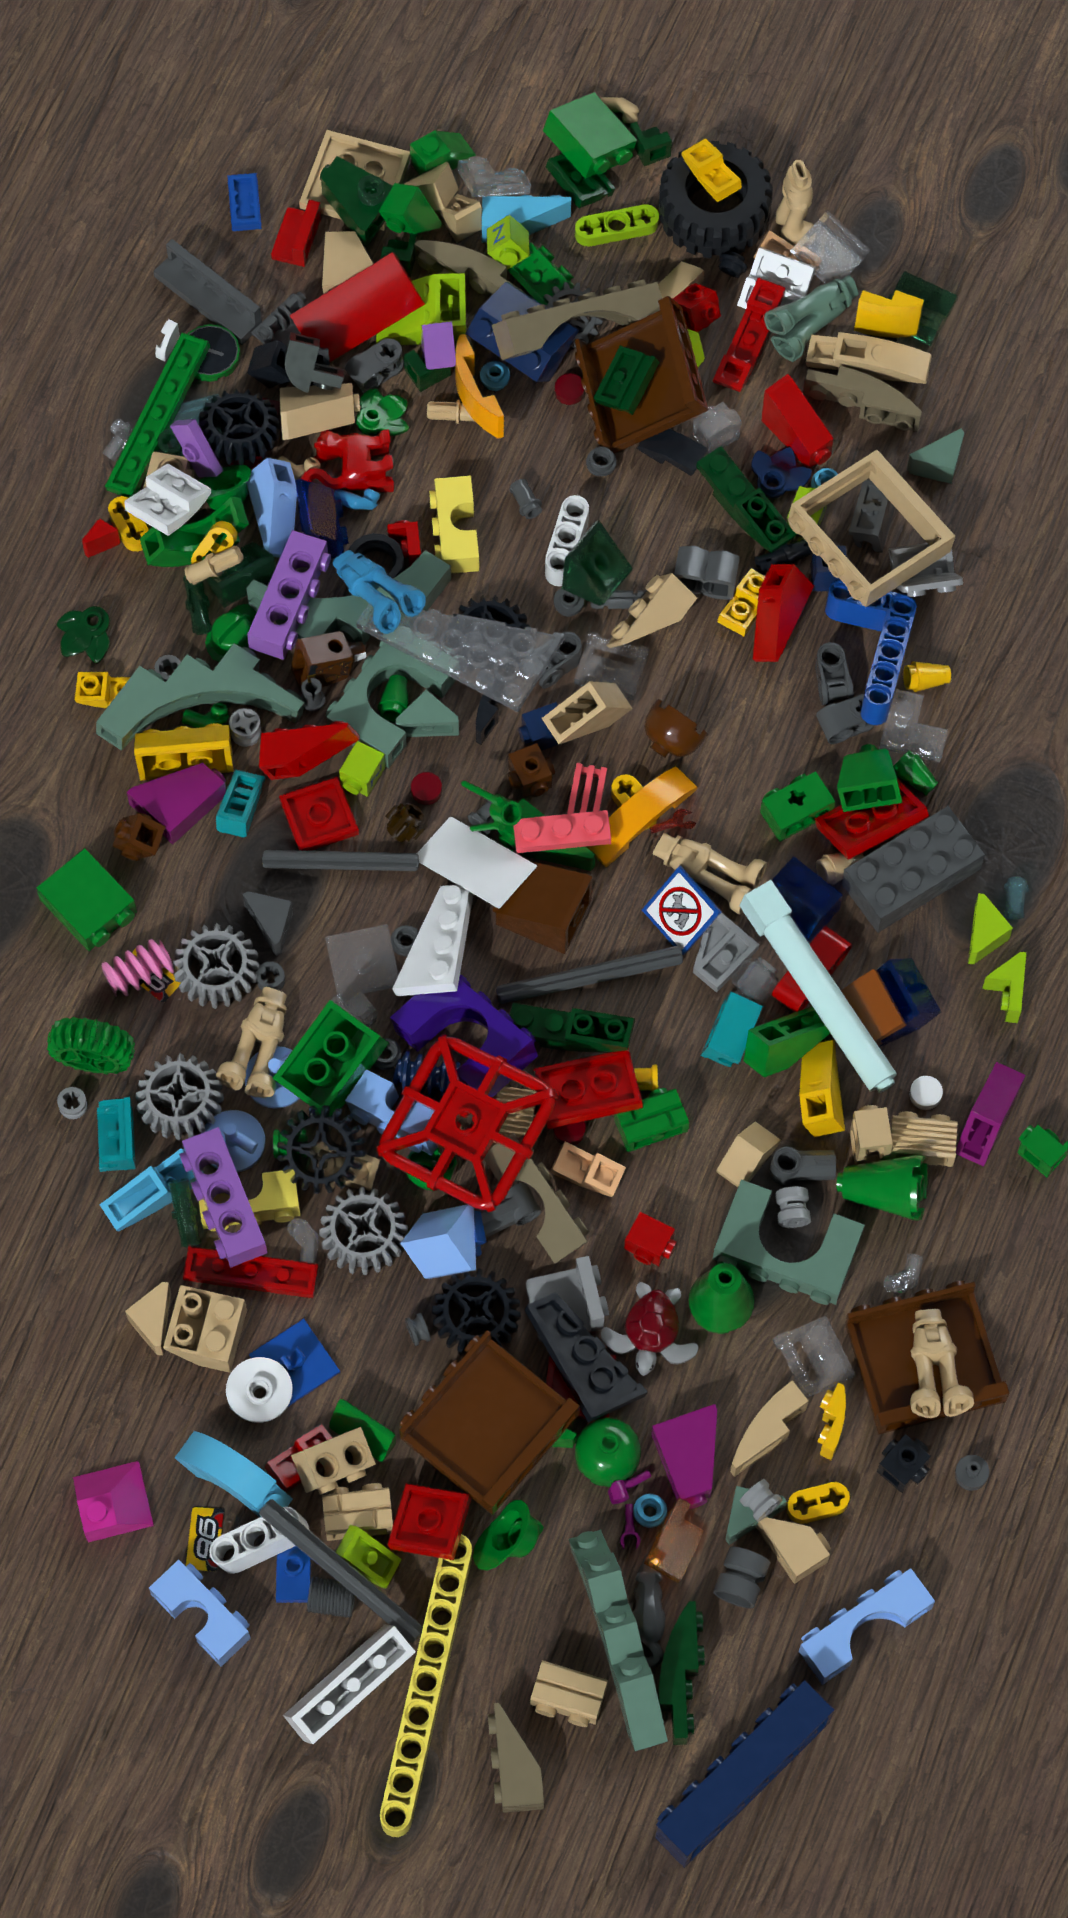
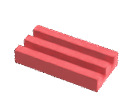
(590, 771)

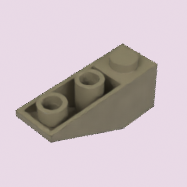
(519, 1772)

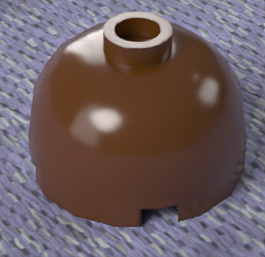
(672, 731)

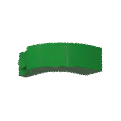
(180, 545)

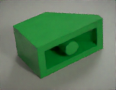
(437, 149)
(408, 210)

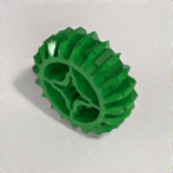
(90, 1045)

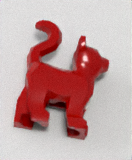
(356, 455)

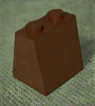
(547, 906)

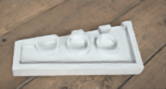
(439, 946)

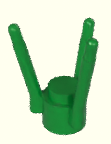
(501, 810)

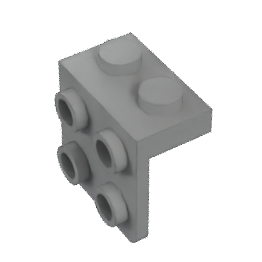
(937, 575)
(576, 1289)

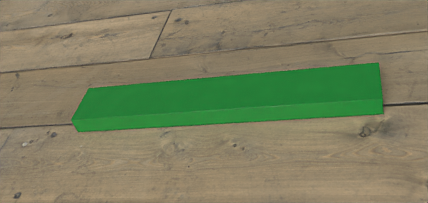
(157, 415)

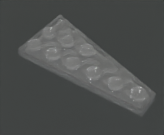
(473, 650)

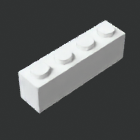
(349, 1683)

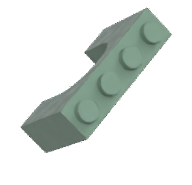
(355, 705)
(818, 1276)

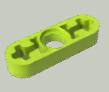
(636, 212)

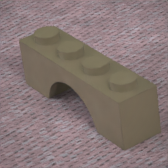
(559, 1232)

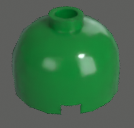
(607, 1451)

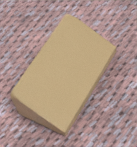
(680, 278)

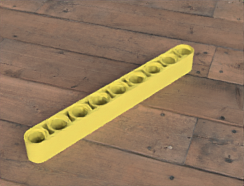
(425, 1700)

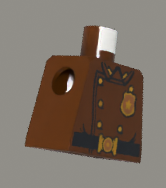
(325, 658)

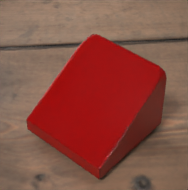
(100, 538)

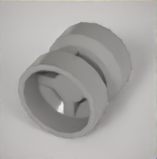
(793, 1207)

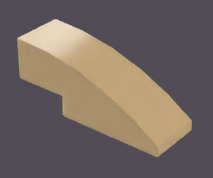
(769, 1427)

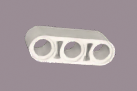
(566, 527)
(243, 1540)

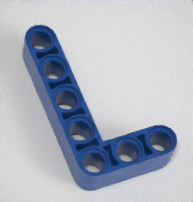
(894, 618)

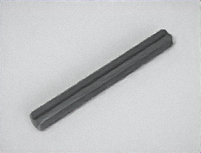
(340, 860)

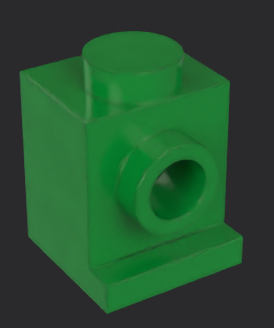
(1042, 1149)

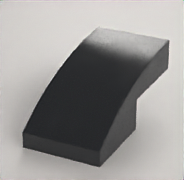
(675, 449)
(486, 718)

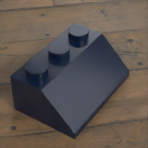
(538, 364)

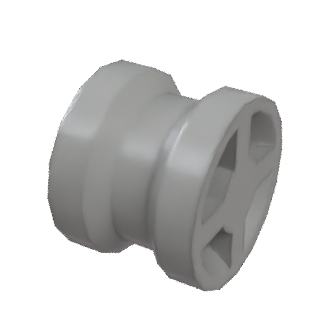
(248, 721)
(761, 1500)

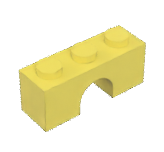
(454, 501)
(275, 1202)

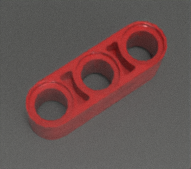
(831, 951)

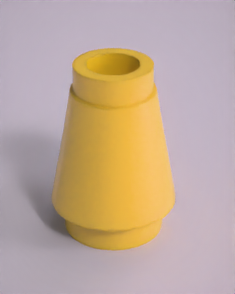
(925, 675)

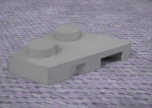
(722, 952)

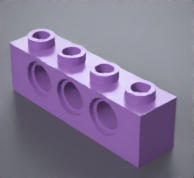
(299, 552)
(211, 1149)

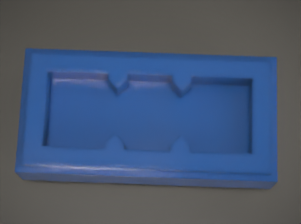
(244, 202)
(293, 1576)

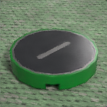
(222, 355)

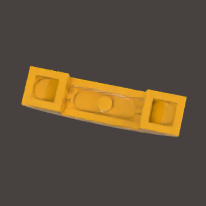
(483, 410)
(642, 810)

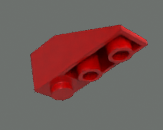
(778, 610)
(297, 751)

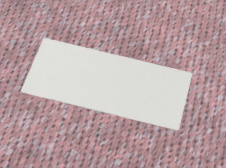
(475, 862)

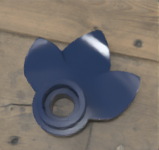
(779, 470)

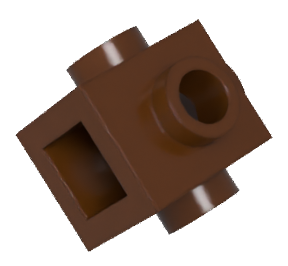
(530, 771)
(138, 836)

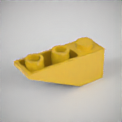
(821, 1091)

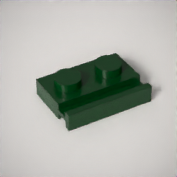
(580, 190)
(626, 380)

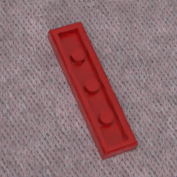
(257, 1274)

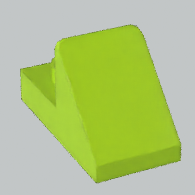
(1009, 980)
(368, 1556)

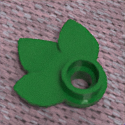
(381, 413)

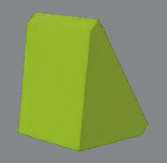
(988, 929)

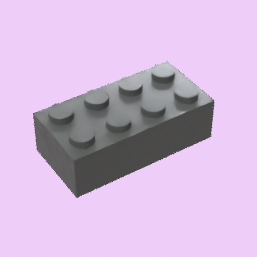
(912, 869)

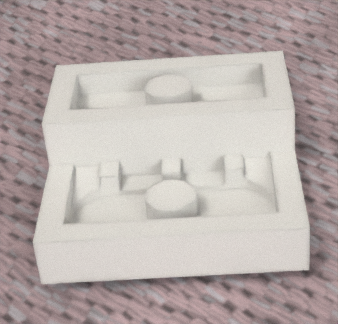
(781, 271)
(168, 499)

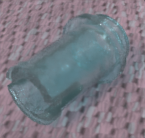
(1015, 897)

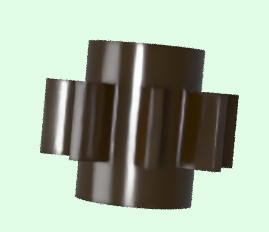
(405, 822)

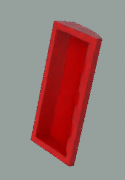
(359, 307)

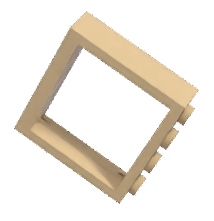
(904, 500)

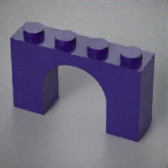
(430, 1013)

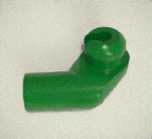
(197, 720)

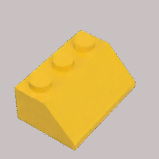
(173, 750)

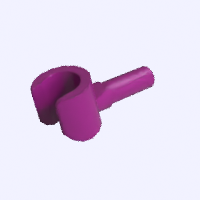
(618, 1490)
(629, 1526)

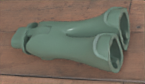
(806, 316)

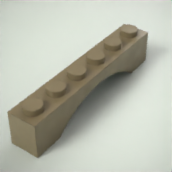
(528, 332)

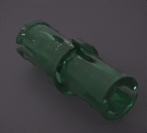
(197, 605)
(184, 1212)

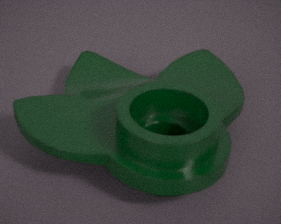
(82, 637)

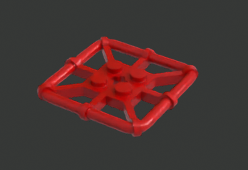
(473, 1142)

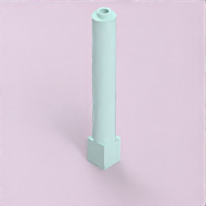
(772, 918)

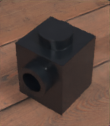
(269, 364)

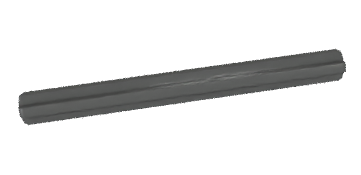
(589, 974)
(340, 1570)

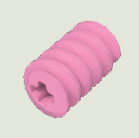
(137, 967)

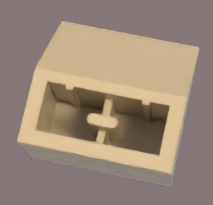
(206, 1328)

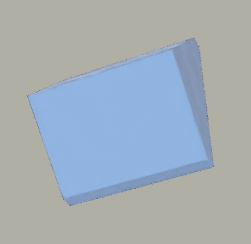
(443, 1242)

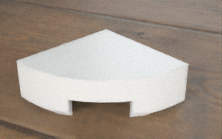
(170, 339)

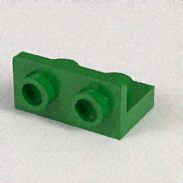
(540, 274)

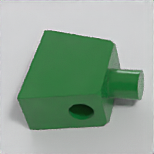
(868, 780)

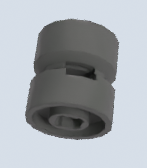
(740, 1581)

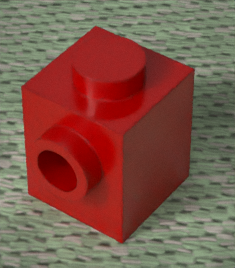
(650, 1240)

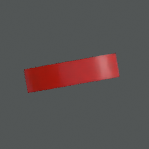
(750, 336)

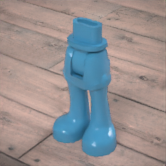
(366, 576)

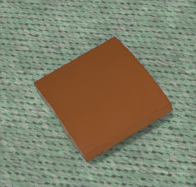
(874, 1005)

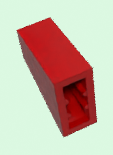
(796, 422)

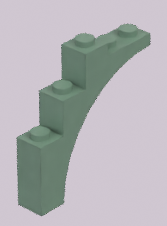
(341, 613)
(192, 684)
(620, 1639)

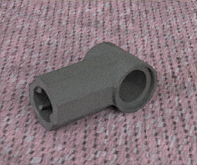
(805, 1164)
(517, 1208)

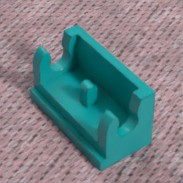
(730, 1030)
(116, 1135)

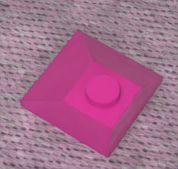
(112, 1501)

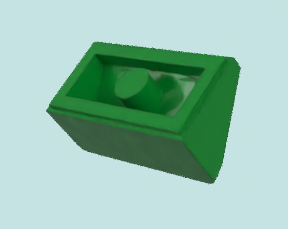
(379, 1438)

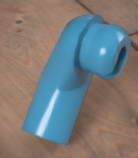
(356, 502)

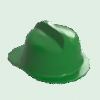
(228, 483)
(230, 629)
(509, 1535)

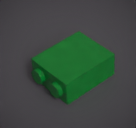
(590, 135)
(87, 900)

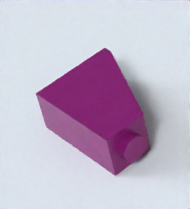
(179, 798)
(989, 1113)
(688, 1453)

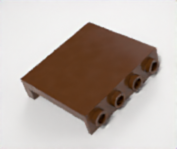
(673, 392)
(883, 1347)
(487, 1422)

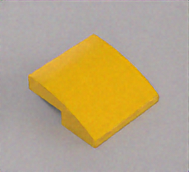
(888, 317)

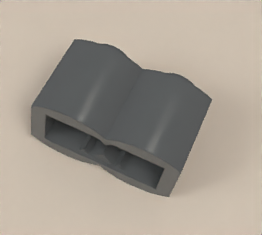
(707, 571)

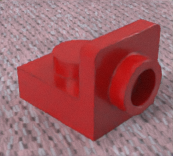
(408, 535)

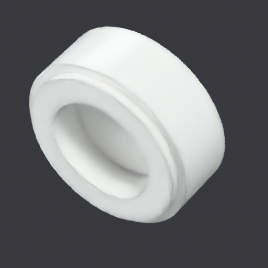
(926, 1092)

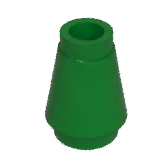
(394, 698)
(915, 773)

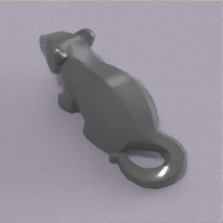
(649, 1611)

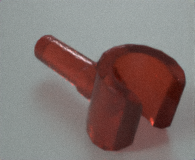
(677, 820)

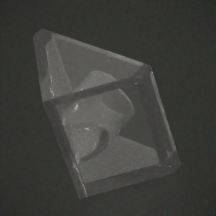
(830, 249)

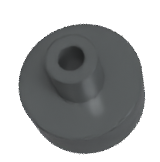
(970, 1479)

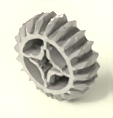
(228, 945)
(204, 1099)
(383, 1246)

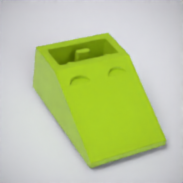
(444, 302)

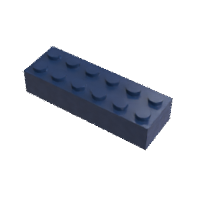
(744, 1773)

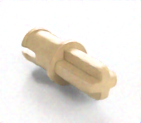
(448, 411)
(213, 565)

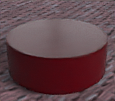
(569, 389)
(426, 788)
(570, 1133)

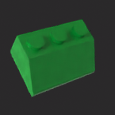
(330, 1058)

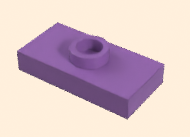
(196, 448)

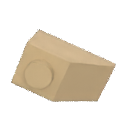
(795, 1546)

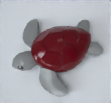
(651, 1329)

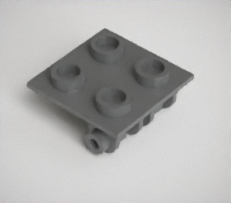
(279, 323)

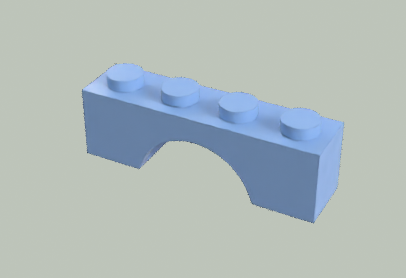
(900, 1601)

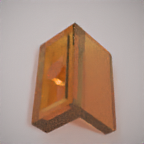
(674, 1543)

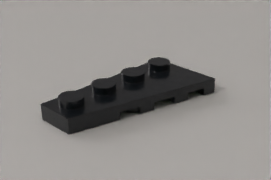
(587, 1368)

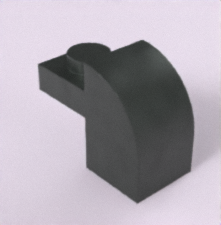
(302, 365)

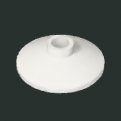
(257, 1374)

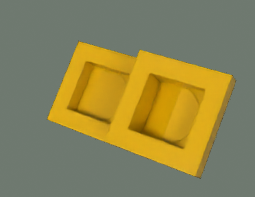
(709, 168)

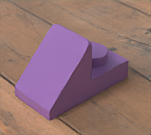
(438, 345)

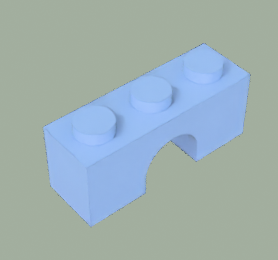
(373, 1102)
(182, 1589)

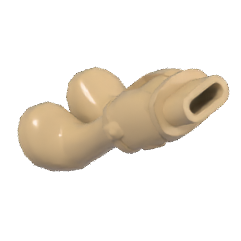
(795, 203)
(697, 857)
(262, 1026)
(934, 1347)

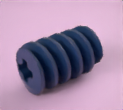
(407, 1069)

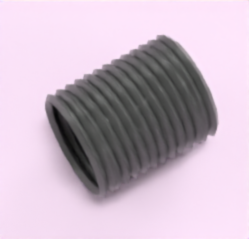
(330, 1598)

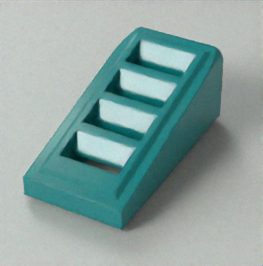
(235, 821)

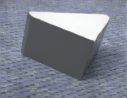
(271, 917)

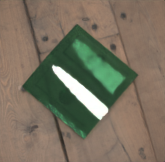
(936, 306)

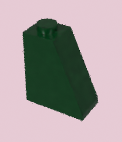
(340, 189)

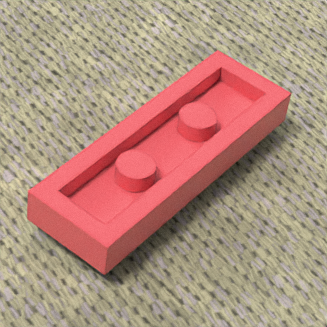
(562, 831)

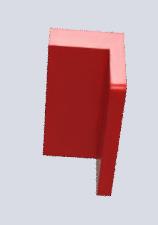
(297, 234)

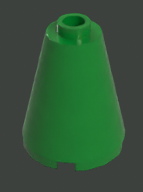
(887, 1185)
(721, 1299)

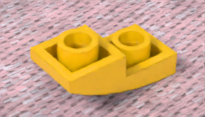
(742, 609)
(98, 688)
(834, 1413)

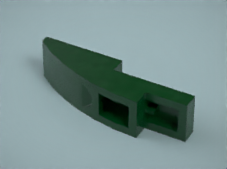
(743, 502)
(574, 1030)
(681, 1659)

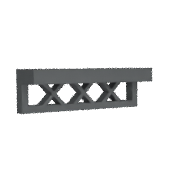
(208, 292)

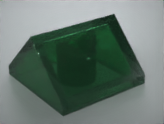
(595, 566)
(232, 584)

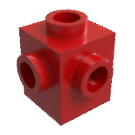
(699, 306)

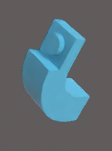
(230, 1471)

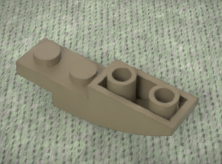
(480, 271)
(876, 398)

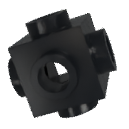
(903, 1473)

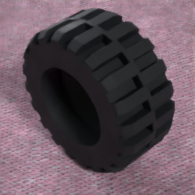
(709, 231)

